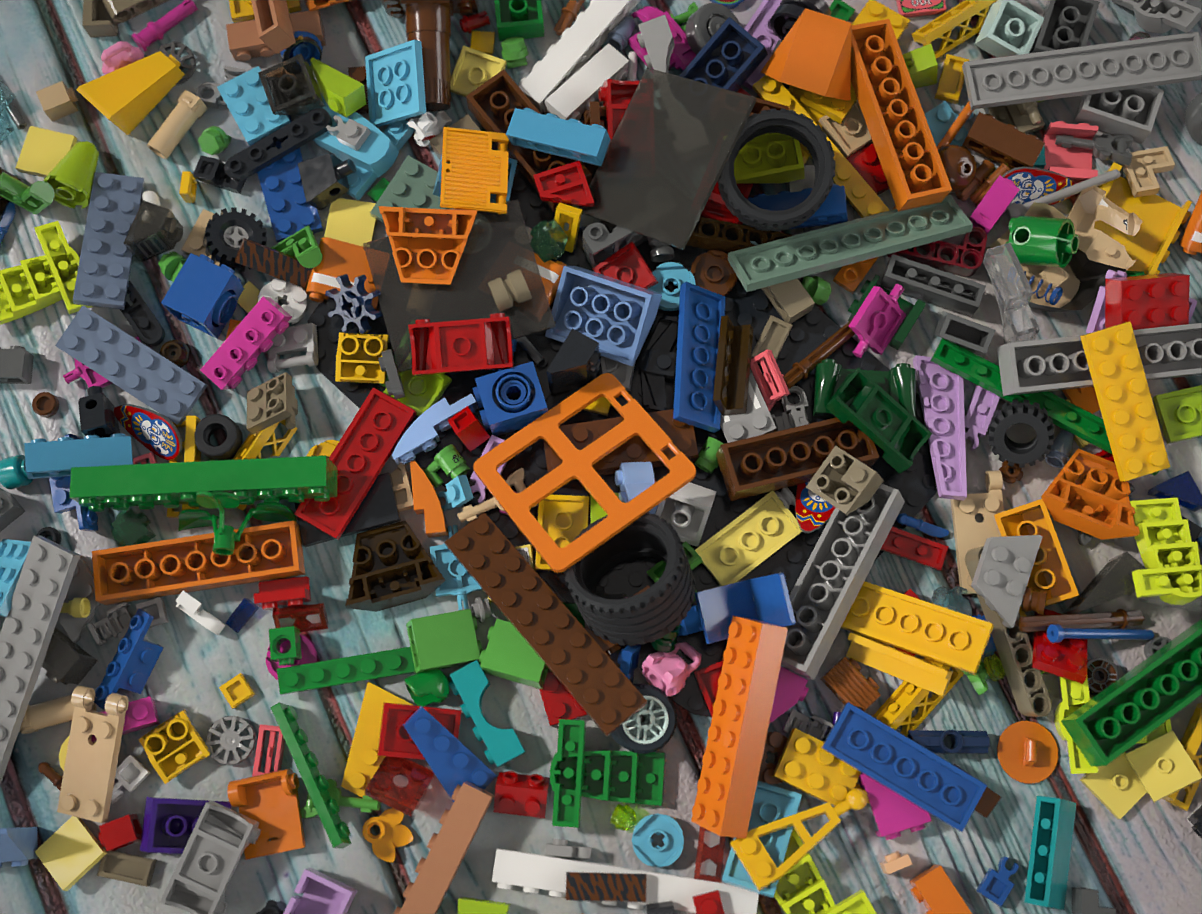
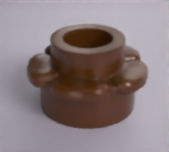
(1011, 477)

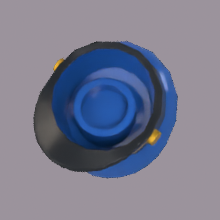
(306, 44)

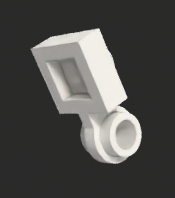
(130, 775)

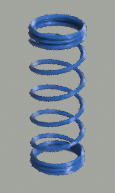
(1057, 292)

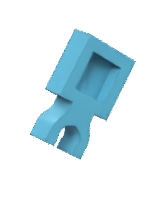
(457, 493)

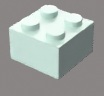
(1009, 29)

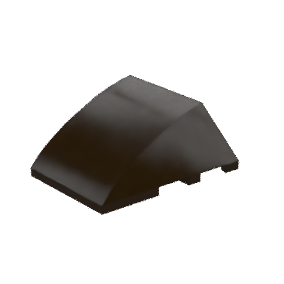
(390, 569)

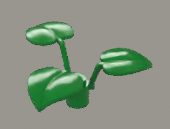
(224, 534)

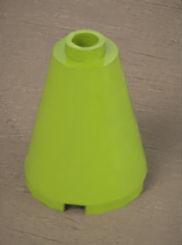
(74, 175)

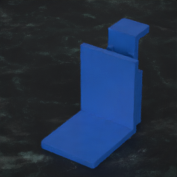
(755, 598)

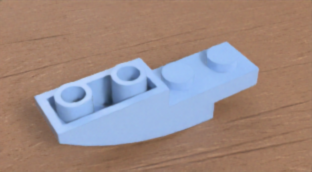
(423, 431)

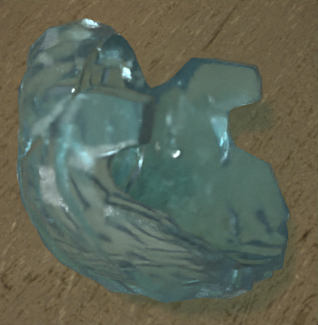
(952, 599)

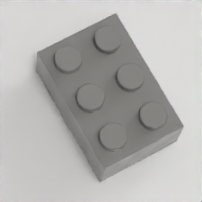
(1122, 111)

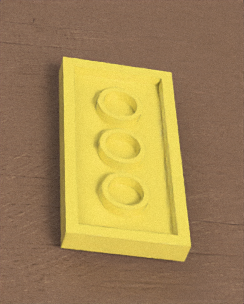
(749, 540)

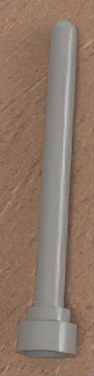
(1016, 210)

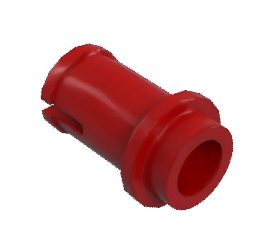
(474, 21)

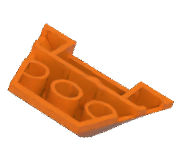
(815, 56)
(427, 241)
(1091, 498)

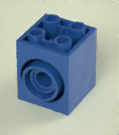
(204, 295)
(496, 395)

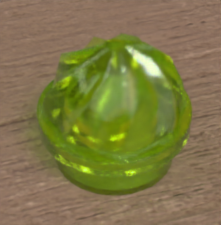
(623, 817)

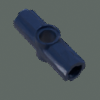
(962, 741)

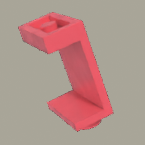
(1073, 161)

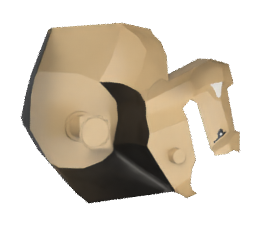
(1094, 255)

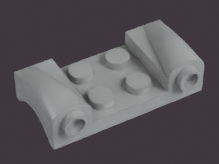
(210, 860)

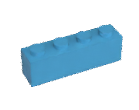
(558, 136)
(57, 457)

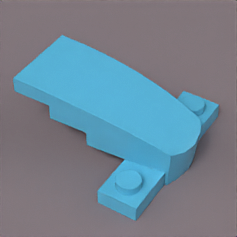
(374, 155)

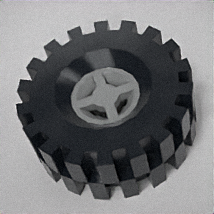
(231, 227)

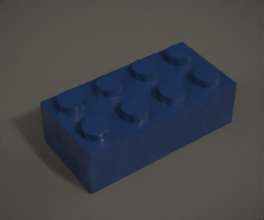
(737, 62)

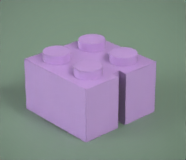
(320, 895)

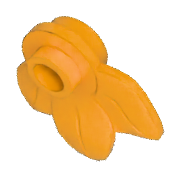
(391, 834)

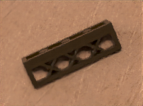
(733, 367)

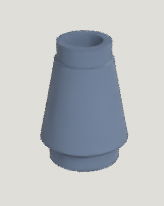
(620, 35)
(1060, 449)

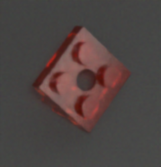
(405, 798)

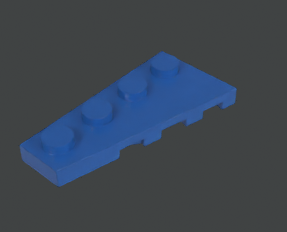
(446, 754)

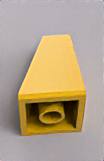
(133, 90)

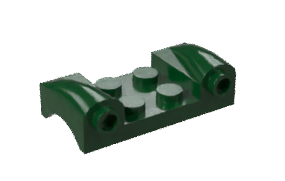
(898, 383)
(879, 418)

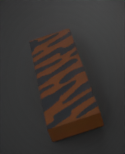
(272, 263)
(606, 886)

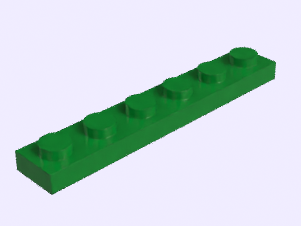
(345, 670)
(314, 781)

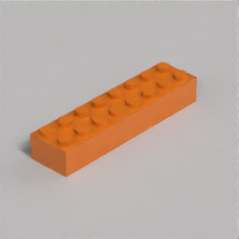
(895, 118)
(192, 566)
(739, 727)

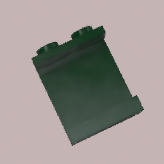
(912, 312)

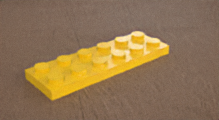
(836, 108)
(1125, 401)
(919, 627)

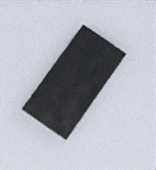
(376, 510)

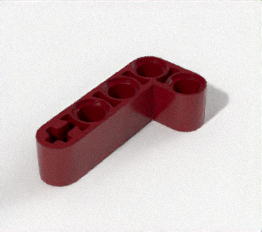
(956, 253)

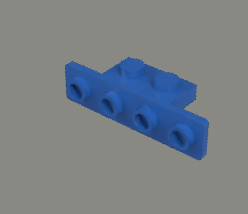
(62, 503)
(132, 660)

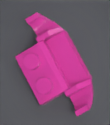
(681, 54)

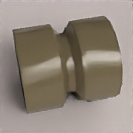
(509, 290)

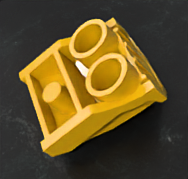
(359, 356)
(174, 746)

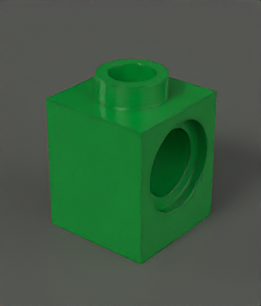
(279, 635)

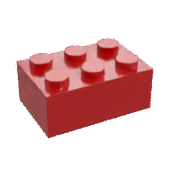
(1147, 300)

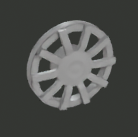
(230, 740)

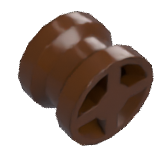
(1034, 600)

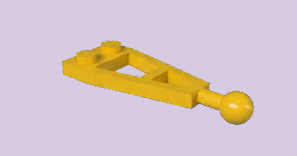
(758, 861)

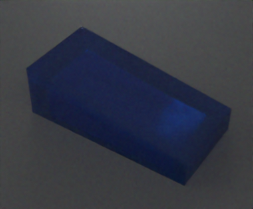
(241, 615)

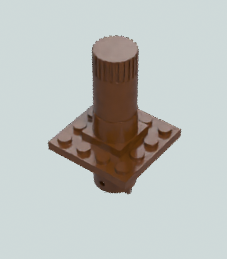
(431, 24)

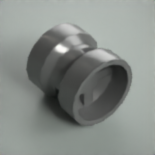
(660, 251)

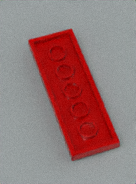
(359, 461)

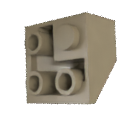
(844, 481)

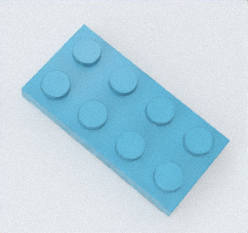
(768, 806)

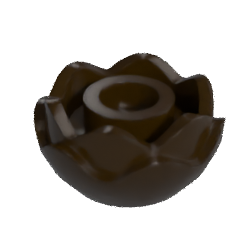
(182, 352)

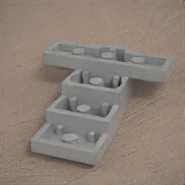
(1163, 15)

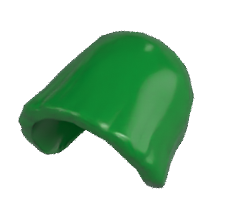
(428, 687)

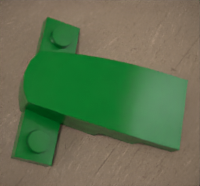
(600, 775)

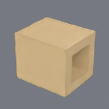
(57, 100)

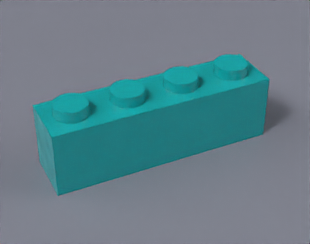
(1050, 852)

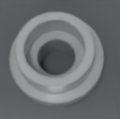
(481, 609)

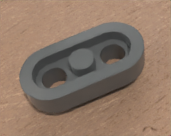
(394, 385)

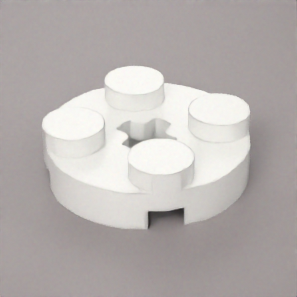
(294, 294)

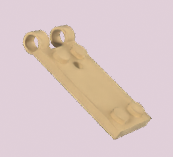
(970, 533)
(90, 766)

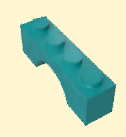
(501, 743)

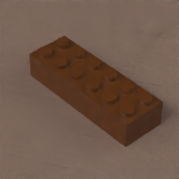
(494, 107)
(631, 451)
(788, 456)

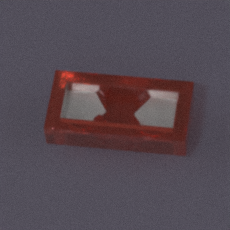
(304, 617)
(709, 856)

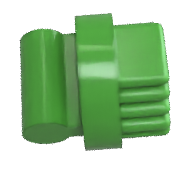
(514, 52)
(214, 140)
(171, 265)
(817, 288)

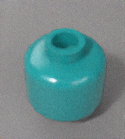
(13, 472)

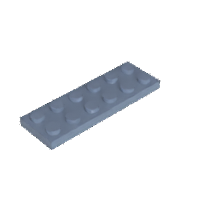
(104, 258)
(131, 365)

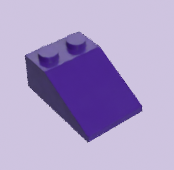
(170, 823)

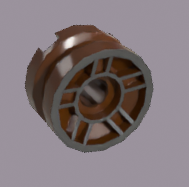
(1107, 671)

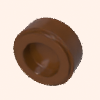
(45, 404)

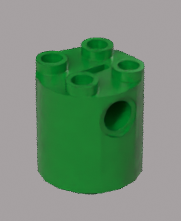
(1043, 240)

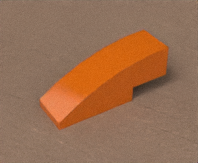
(427, 503)

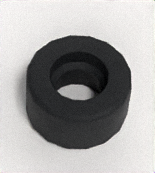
(206, 428)

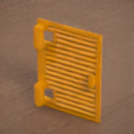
(474, 170)

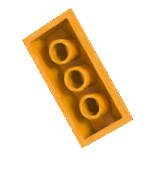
(1050, 566)

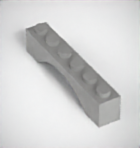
(658, 41)

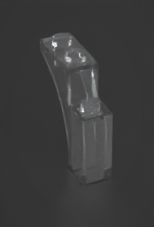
(1012, 294)

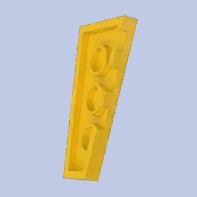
(363, 753)

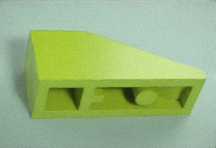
(339, 90)

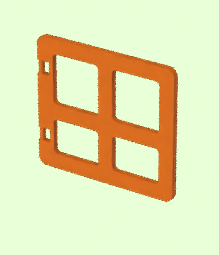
(579, 465)

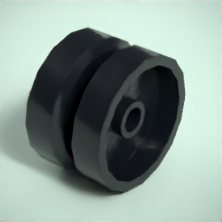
(790, 11)

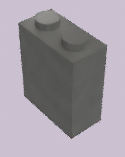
(964, 332)

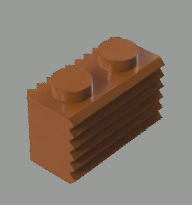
(851, 685)

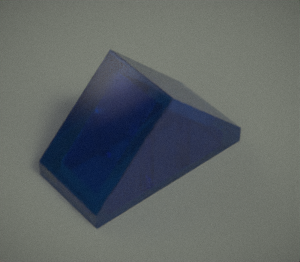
(1182, 487)

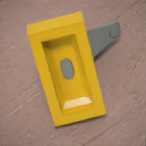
(570, 220)

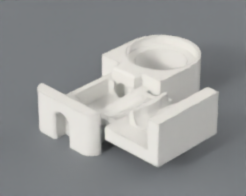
(190, 606)

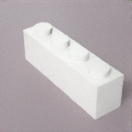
(575, 94)

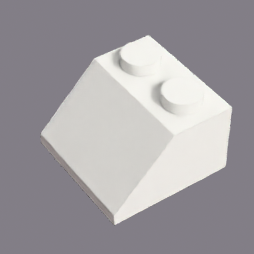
(688, 511)

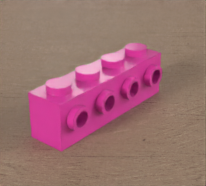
(246, 344)

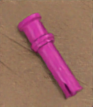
(155, 30)

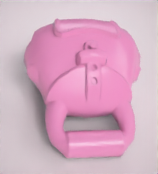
(119, 55)
(670, 670)

